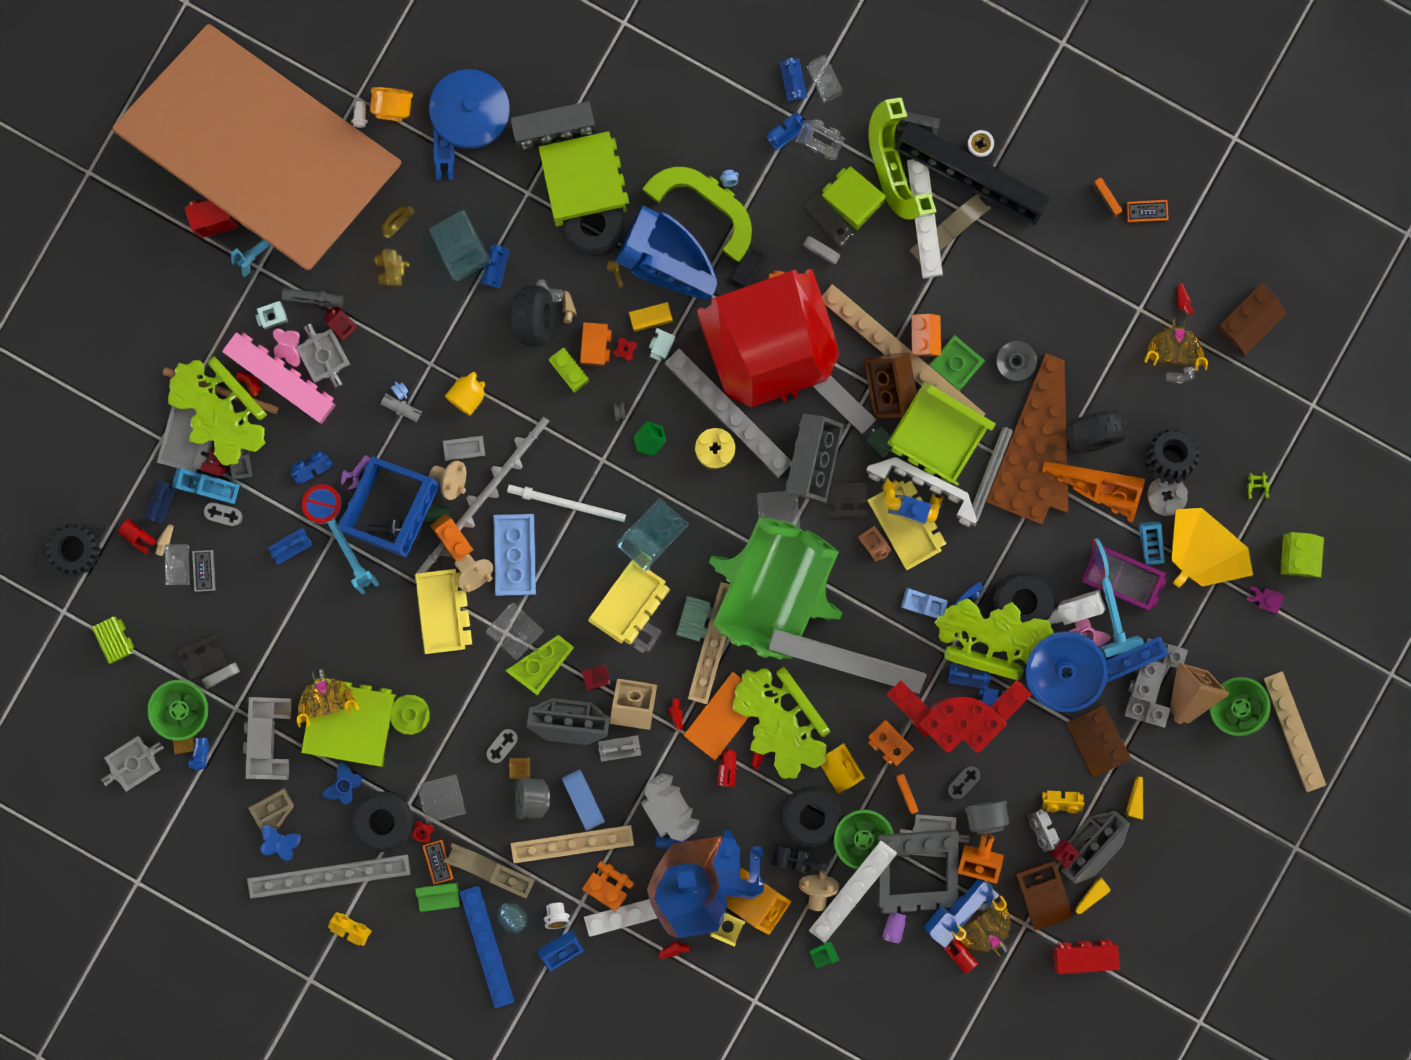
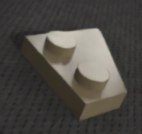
(272, 809)

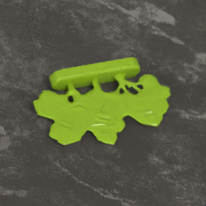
(215, 416)
(1000, 633)
(778, 728)

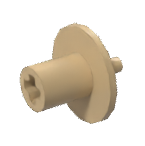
(450, 479)
(473, 573)
(818, 889)

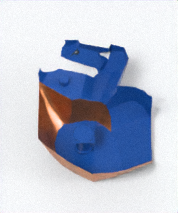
(693, 884)

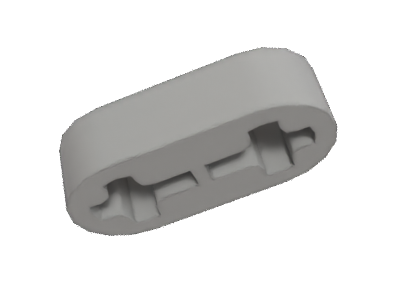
(821, 250)
(222, 519)
(220, 675)
(498, 742)

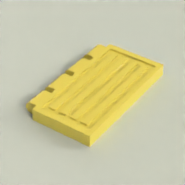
(909, 539)
(629, 603)
(441, 613)

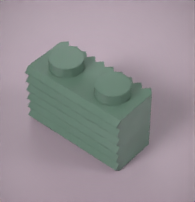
(694, 618)

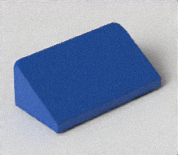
(560, 950)

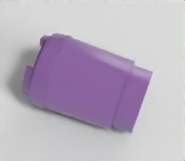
(894, 928)

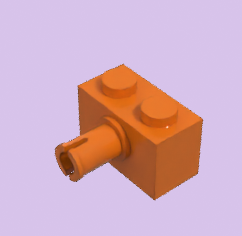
(980, 861)

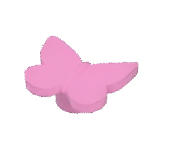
(286, 346)
(1084, 627)

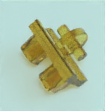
(393, 265)

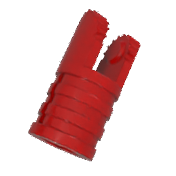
(134, 533)
(727, 769)
(963, 958)

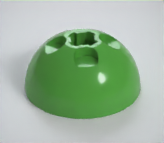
(1242, 693)
(166, 710)
(853, 825)

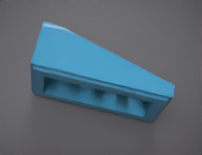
(1144, 543)

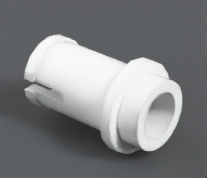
(359, 114)

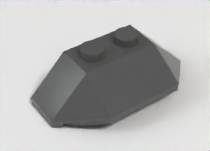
(568, 721)
(1097, 843)

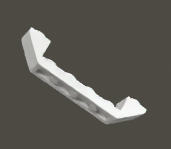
(881, 470)

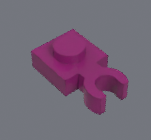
(1268, 600)

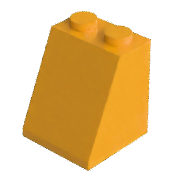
(762, 911)

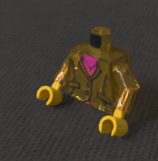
(1176, 347)
(324, 698)
(987, 930)

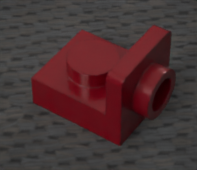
(339, 322)
(213, 465)
(1064, 853)

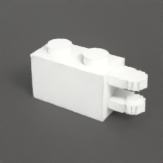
(1078, 608)

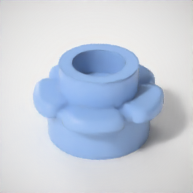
(729, 178)
(399, 390)

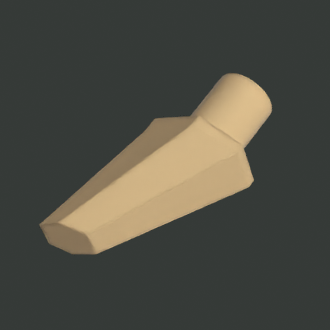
(568, 308)
(163, 540)

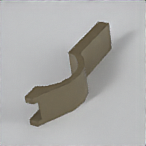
(957, 223)
(490, 870)

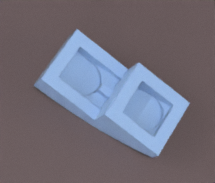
(923, 603)

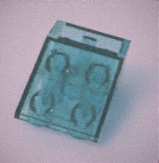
(460, 246)
(652, 534)

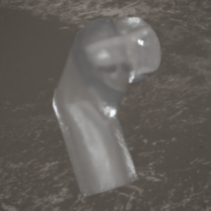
(557, 295)
(1181, 377)

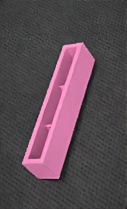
(278, 377)

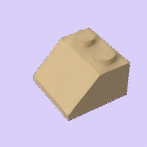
(633, 704)

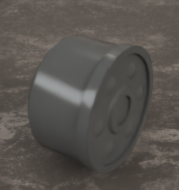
(531, 798)
(987, 817)

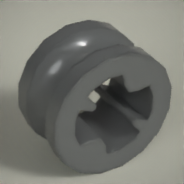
(619, 411)

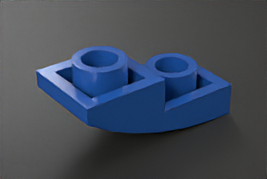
(972, 592)

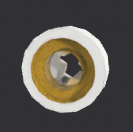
(987, 139)
(556, 916)

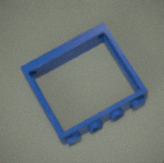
(413, 520)

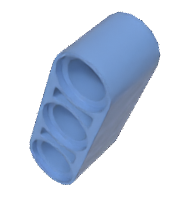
(583, 800)

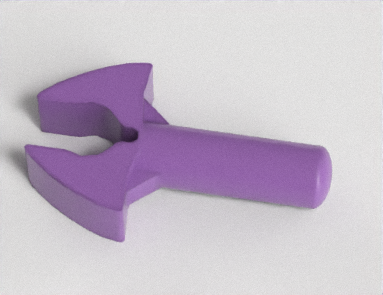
(356, 472)

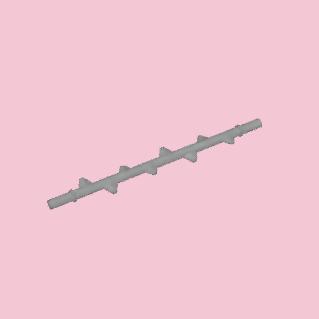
(489, 491)

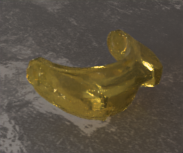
(407, 213)

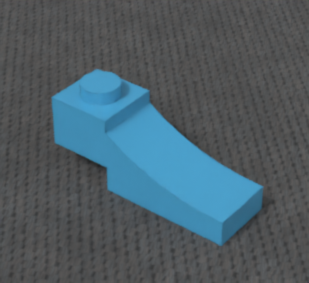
(205, 485)

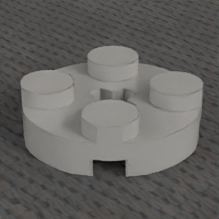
(1166, 508)

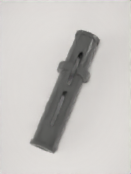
(320, 298)

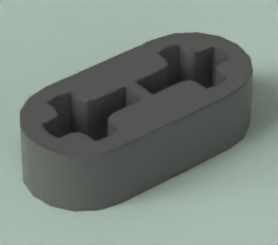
(967, 785)

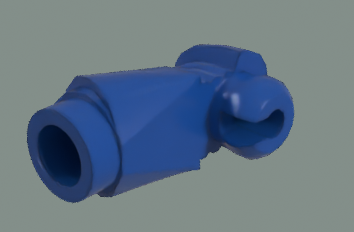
(200, 754)
(666, 842)

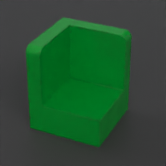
(650, 438)
(823, 954)

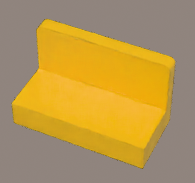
(650, 317)
(841, 769)

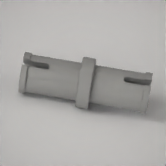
(401, 407)

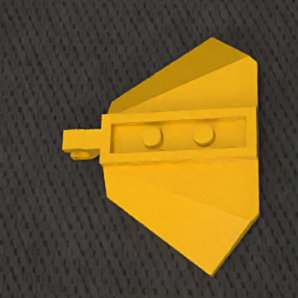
(1206, 550)

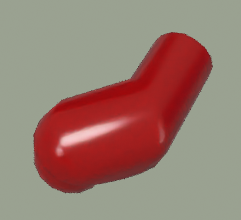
(251, 381)

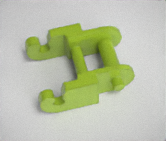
(1251, 485)

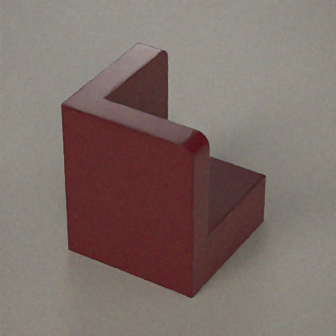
(596, 677)

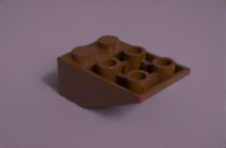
(1044, 894)

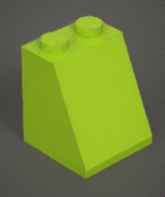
(853, 197)
(1302, 555)

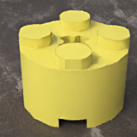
(706, 441)

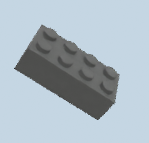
(553, 125)
(814, 457)

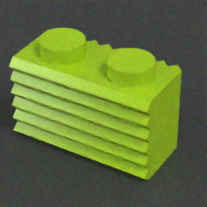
(569, 370)
(113, 640)

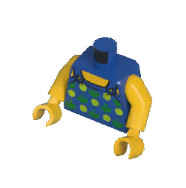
(910, 508)

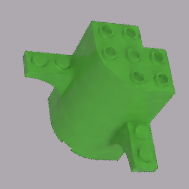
(775, 585)

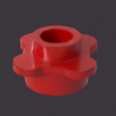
(630, 348)
(422, 837)

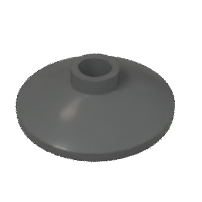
(1018, 350)

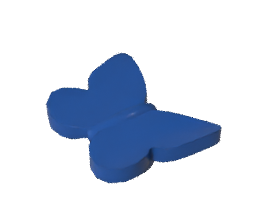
(343, 785)
(278, 843)

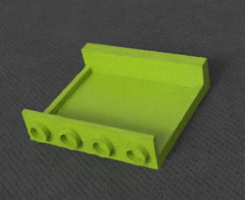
(583, 176)
(939, 433)
(353, 736)

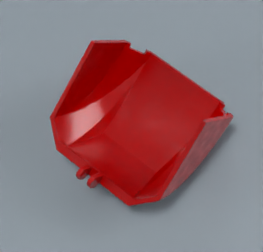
(770, 338)

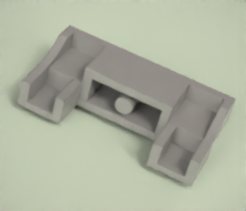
(1146, 687)
(260, 738)

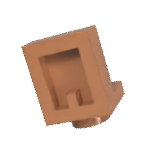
(875, 544)

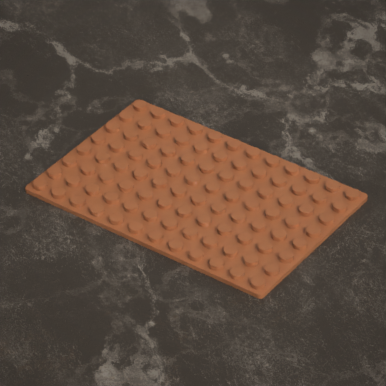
(257, 146)

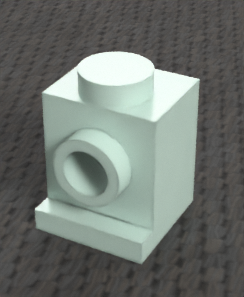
(275, 308)
(661, 345)

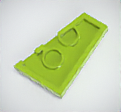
(539, 666)

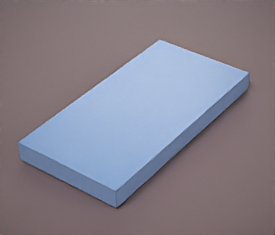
(514, 555)

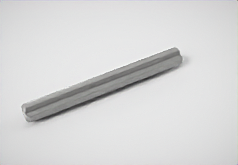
(991, 471)

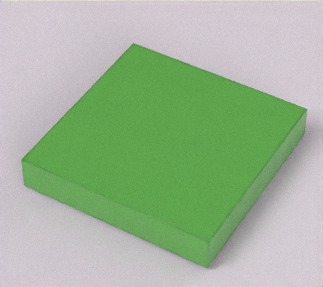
(956, 363)

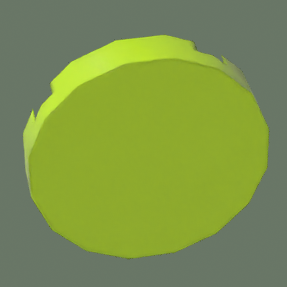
(410, 714)

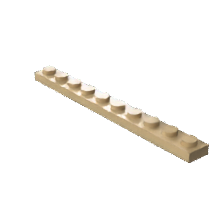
(887, 343)

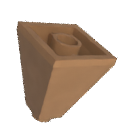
(1194, 693)

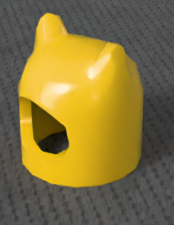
(466, 393)

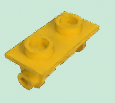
(1053, 802)
(357, 931)

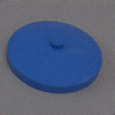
(469, 109)
(1066, 671)

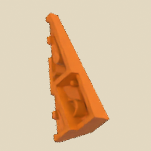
(1112, 489)

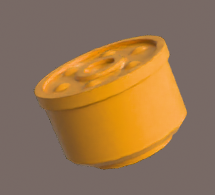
(390, 103)

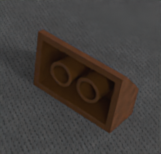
(1252, 319)
(890, 384)
(1098, 740)

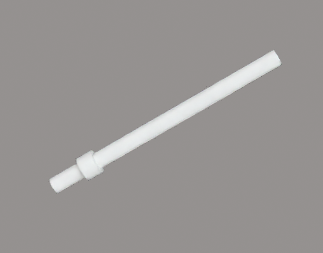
(528, 493)

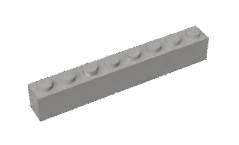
(728, 413)

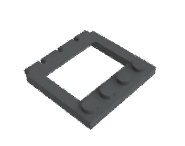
(920, 843)

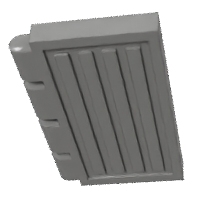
(176, 448)

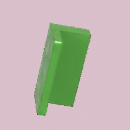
(438, 897)

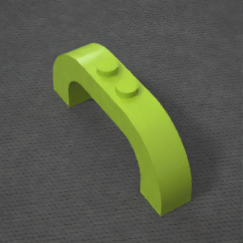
(888, 163)
(708, 188)

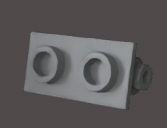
(619, 748)
(1038, 822)

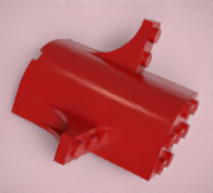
(959, 717)

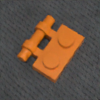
(606, 892)

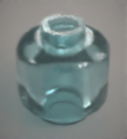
(512, 918)

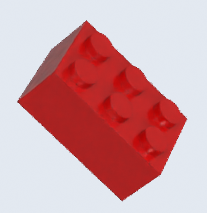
(208, 219)
(1085, 956)

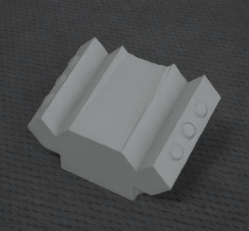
(668, 809)

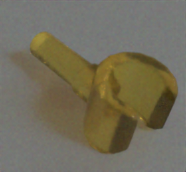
(614, 267)

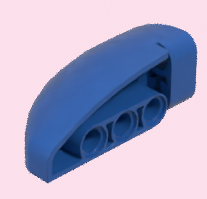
(666, 255)

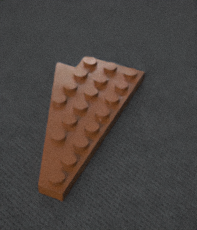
(1037, 438)

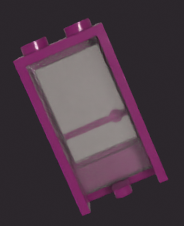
(1129, 579)

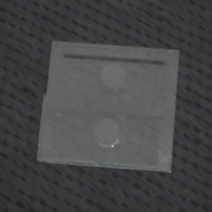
(514, 630)

